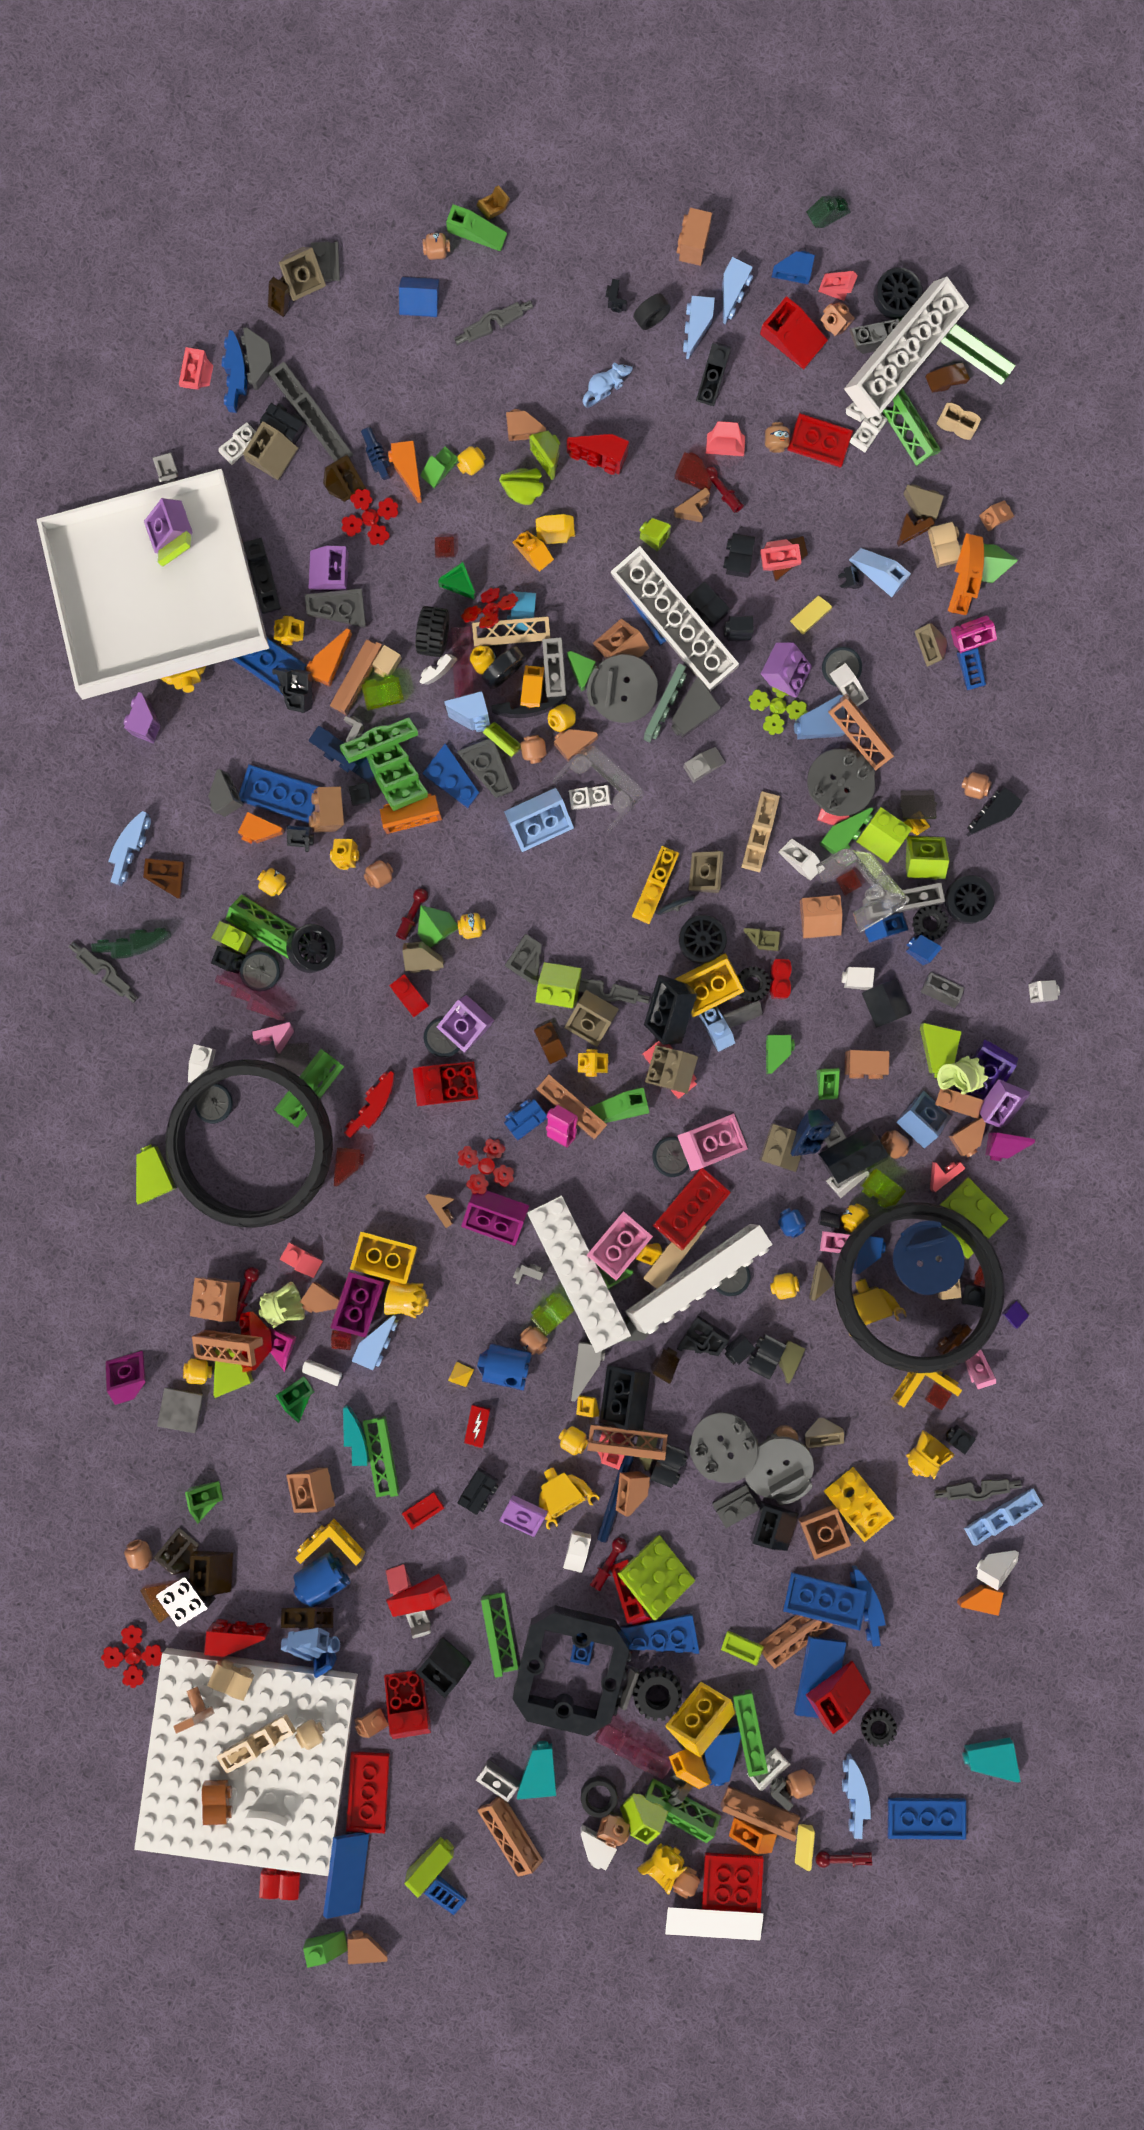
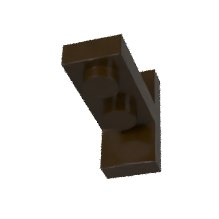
(278, 296)
(307, 1617)

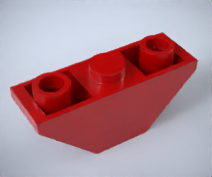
(253, 1326)

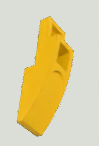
(655, 885)

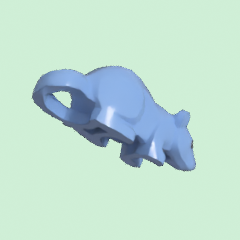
(603, 382)

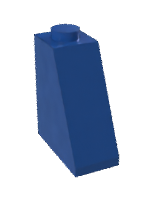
(721, 1755)

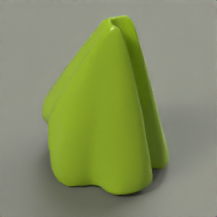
(522, 485)

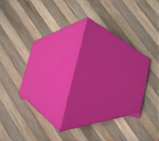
(281, 1347)

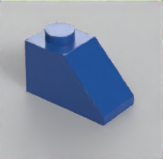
(795, 267)
(887, 927)
(922, 949)
(869, 1253)

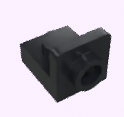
(227, 960)
(973, 1296)
(959, 1439)

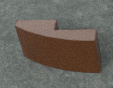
(946, 377)

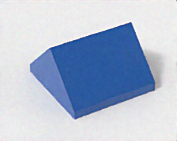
(418, 296)

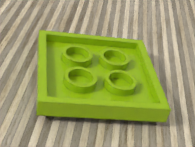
(976, 1207)
(656, 1577)

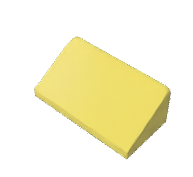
(811, 614)
(805, 1846)

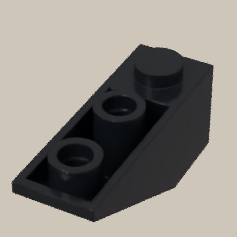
(713, 373)
(1000, 809)

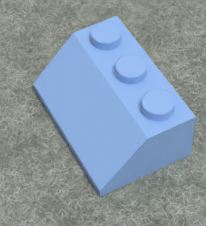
(469, 711)
(539, 819)

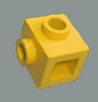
(288, 630)
(344, 853)
(592, 1063)

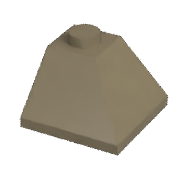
(301, 272)

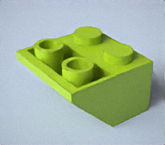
(644, 1817)

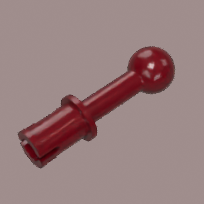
(728, 495)
(420, 896)
(251, 1275)
(618, 1546)
(823, 1859)

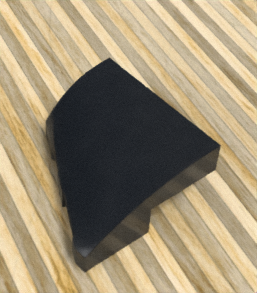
(296, 688)
(711, 1341)

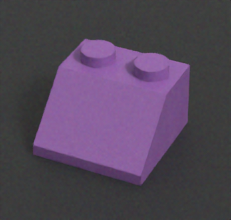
(166, 522)
(465, 1023)

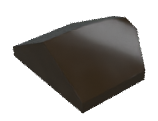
(342, 479)
(176, 1552)

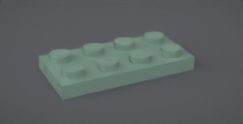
(668, 698)

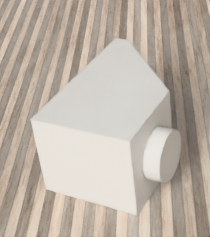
(848, 684)
(800, 858)
(858, 978)
(1043, 991)
(200, 1061)
(577, 1551)
(996, 1568)
(597, 1851)

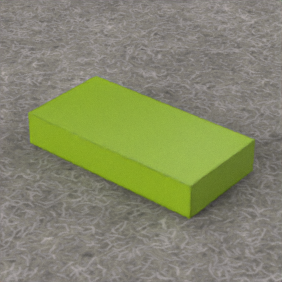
(174, 548)
(502, 739)
(742, 1648)

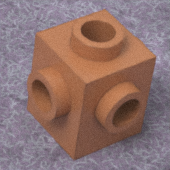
(837, 318)
(613, 1831)

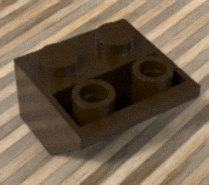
(211, 1572)

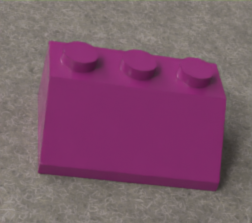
(495, 1216)
(357, 1304)

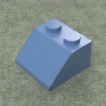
(924, 1120)

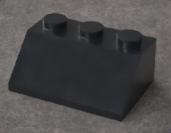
(670, 1010)
(853, 1156)
(624, 1397)

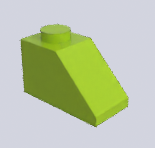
(655, 533)

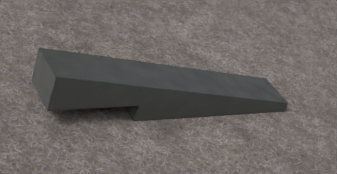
(309, 411)

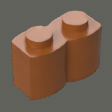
(216, 1802)

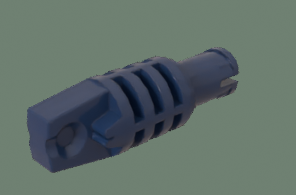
(376, 453)

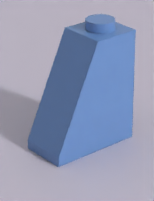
(819, 722)

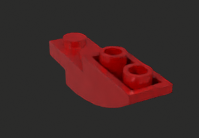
(378, 1099)

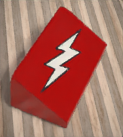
(477, 1426)

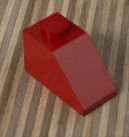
(409, 995)

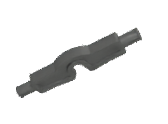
(502, 317)
(111, 978)
(617, 992)
(988, 1488)

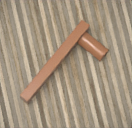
(199, 1708)

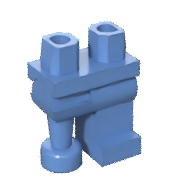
(310, 1643)

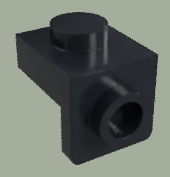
(615, 304)
(300, 837)

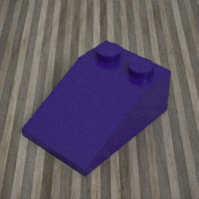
(997, 1065)

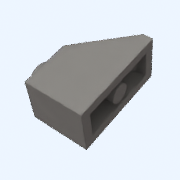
(703, 764)

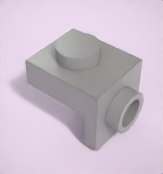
(165, 467)
(357, 728)
(532, 1271)
(419, 1624)

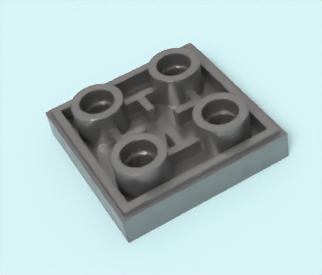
(180, 1410)

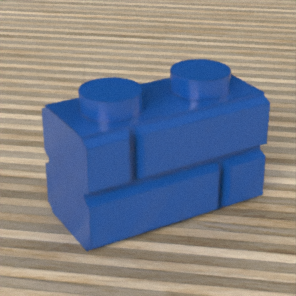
(525, 1119)

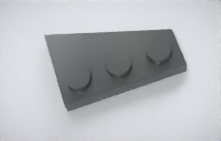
(487, 766)

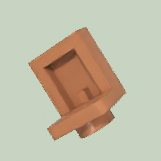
(996, 515)
(371, 1723)

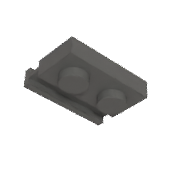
(328, 259)
(735, 1506)

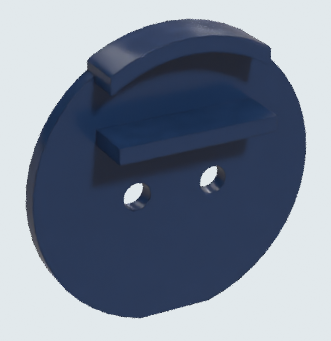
(923, 1243)

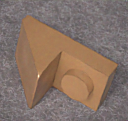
(688, 509)
(437, 1203)

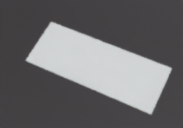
(714, 1923)

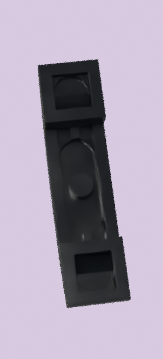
(262, 575)
(505, 710)

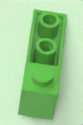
(474, 228)
(842, 833)
(622, 1106)

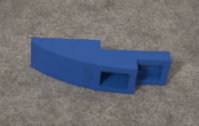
(235, 366)
(873, 1613)

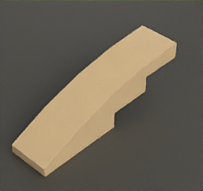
(760, 831)
(668, 1262)
(256, 1743)

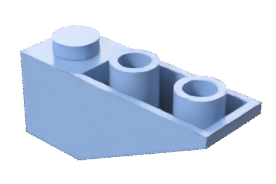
(734, 280)
(700, 320)
(883, 571)
(717, 1028)
(370, 1348)

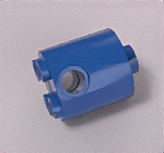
(504, 1366)
(320, 1580)

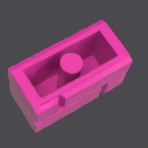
(973, 634)

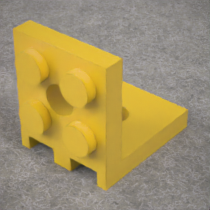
(913, 1380)
(863, 1509)
(339, 1537)

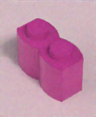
(561, 1125)

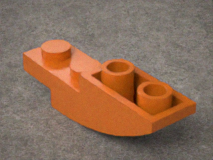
(970, 571)

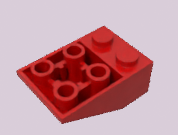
(793, 333)
(600, 450)
(445, 1083)
(227, 1638)
(839, 1697)
(406, 1705)

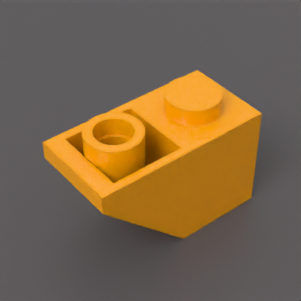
(533, 550)
(532, 686)
(690, 1768)

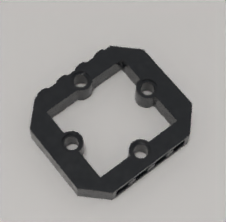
(548, 1711)

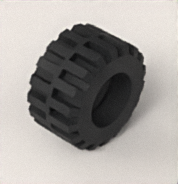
(432, 631)
(660, 1709)

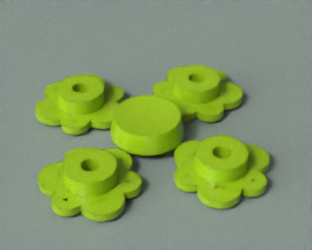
(777, 707)

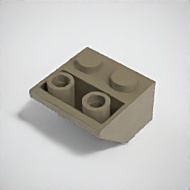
(270, 451)
(671, 1069)

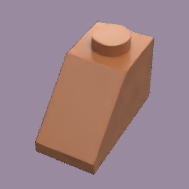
(522, 425)
(573, 741)
(959, 1102)
(969, 1137)
(319, 1299)
(631, 1491)
(364, 1949)

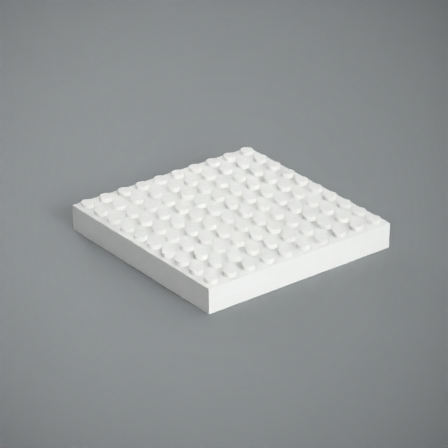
(143, 621)
(279, 1781)

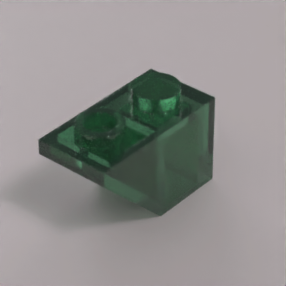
(828, 210)

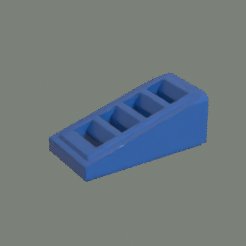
(965, 670)
(323, 1663)
(439, 1881)

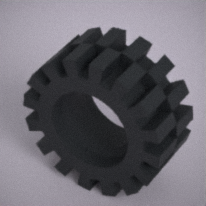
(938, 915)
(763, 979)
(887, 1735)

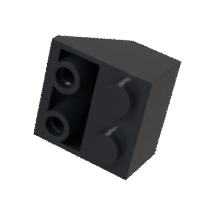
(774, 1527)
(443, 1667)

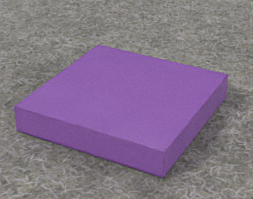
(523, 1516)

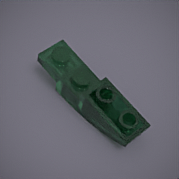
(139, 943)

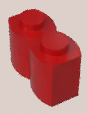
(780, 973)
(279, 1884)

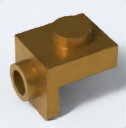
(494, 204)

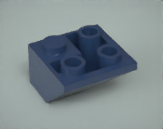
(811, 1133)

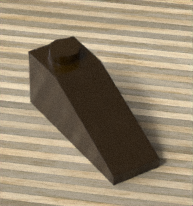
(665, 1364)

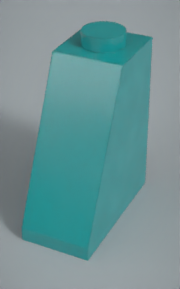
(993, 1759)
(539, 1773)

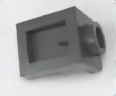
(679, 1791)
(779, 1794)

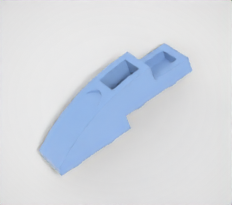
(130, 839)
(857, 1792)

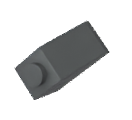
(223, 794)

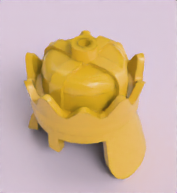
(405, 1299)
(928, 1456)
(664, 1866)

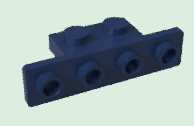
(331, 746)

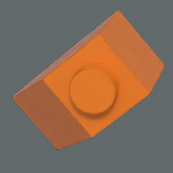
(258, 829)
(982, 1599)
(752, 1836)

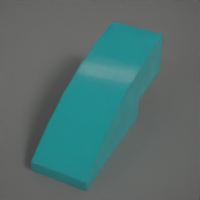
(355, 1437)

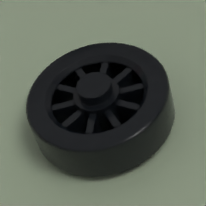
(897, 292)
(503, 667)
(969, 899)
(702, 939)
(310, 948)

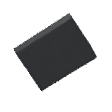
(886, 1003)

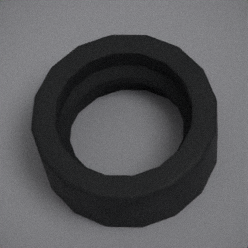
(652, 311)
(599, 1781)

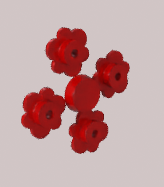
(369, 517)
(491, 609)
(485, 1166)
(132, 1656)

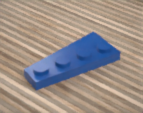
(663, 1635)

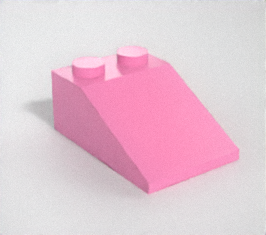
(712, 1142)
(619, 1245)

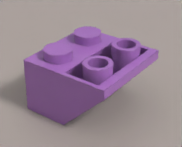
(328, 568)
(786, 668)
(142, 719)
(1002, 1103)

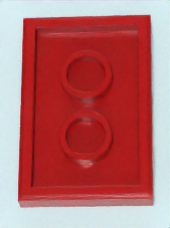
(820, 440)

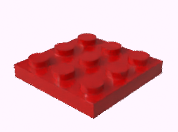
(732, 1882)

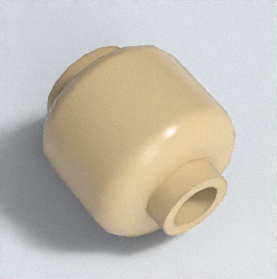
(309, 1734)

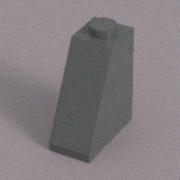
(694, 710)

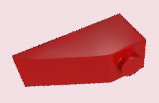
(420, 1597)
(632, 1608)

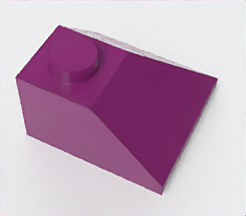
(1005, 1145)
(125, 1377)

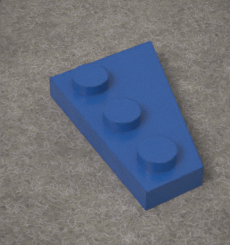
(451, 777)

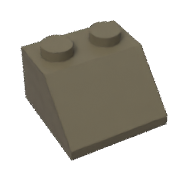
(591, 1018)
(778, 1148)

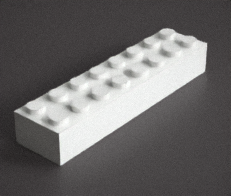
(906, 347)
(674, 619)
(579, 1274)
(699, 1278)

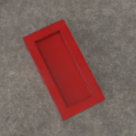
(423, 1510)

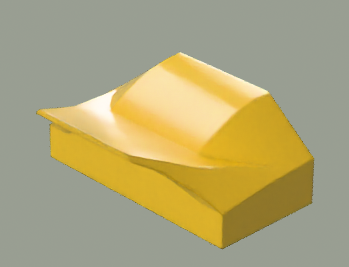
(555, 528)

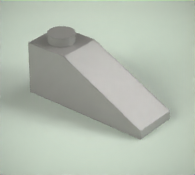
(554, 667)
(586, 1366)

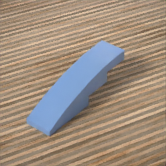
(1003, 1517)

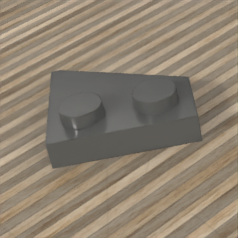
(525, 959)

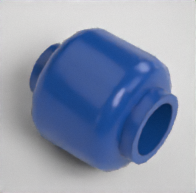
(792, 1223)

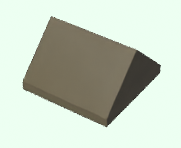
(706, 871)

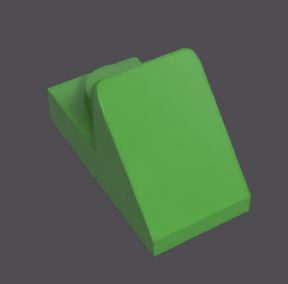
(439, 467)

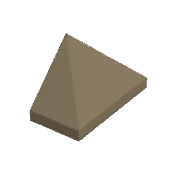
(931, 643)
(821, 1281)
(824, 1434)

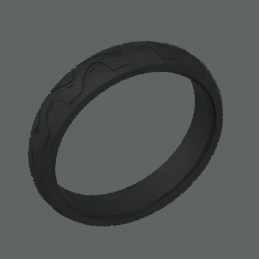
(185, 1178)
(976, 1241)

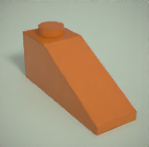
(405, 463)
(328, 659)

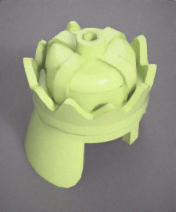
(965, 1075)
(282, 1305)

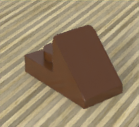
(909, 531)
(550, 1043)

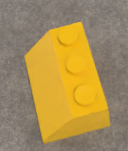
(713, 983)
(383, 1258)
(701, 1718)

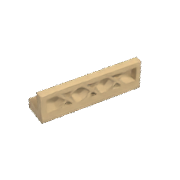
(512, 638)

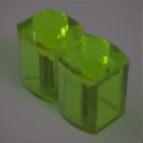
(382, 693)
(882, 1188)
(551, 1313)

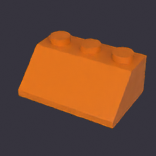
(410, 816)

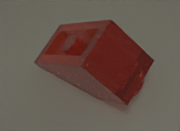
(693, 472)
(347, 1163)

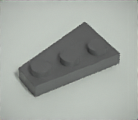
(338, 606)

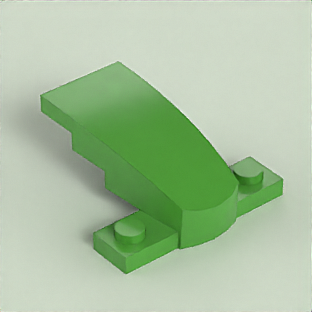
(389, 762)

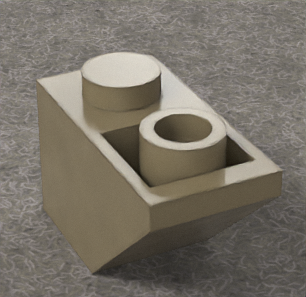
(923, 502)
(420, 957)

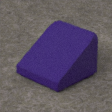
(1015, 1315)

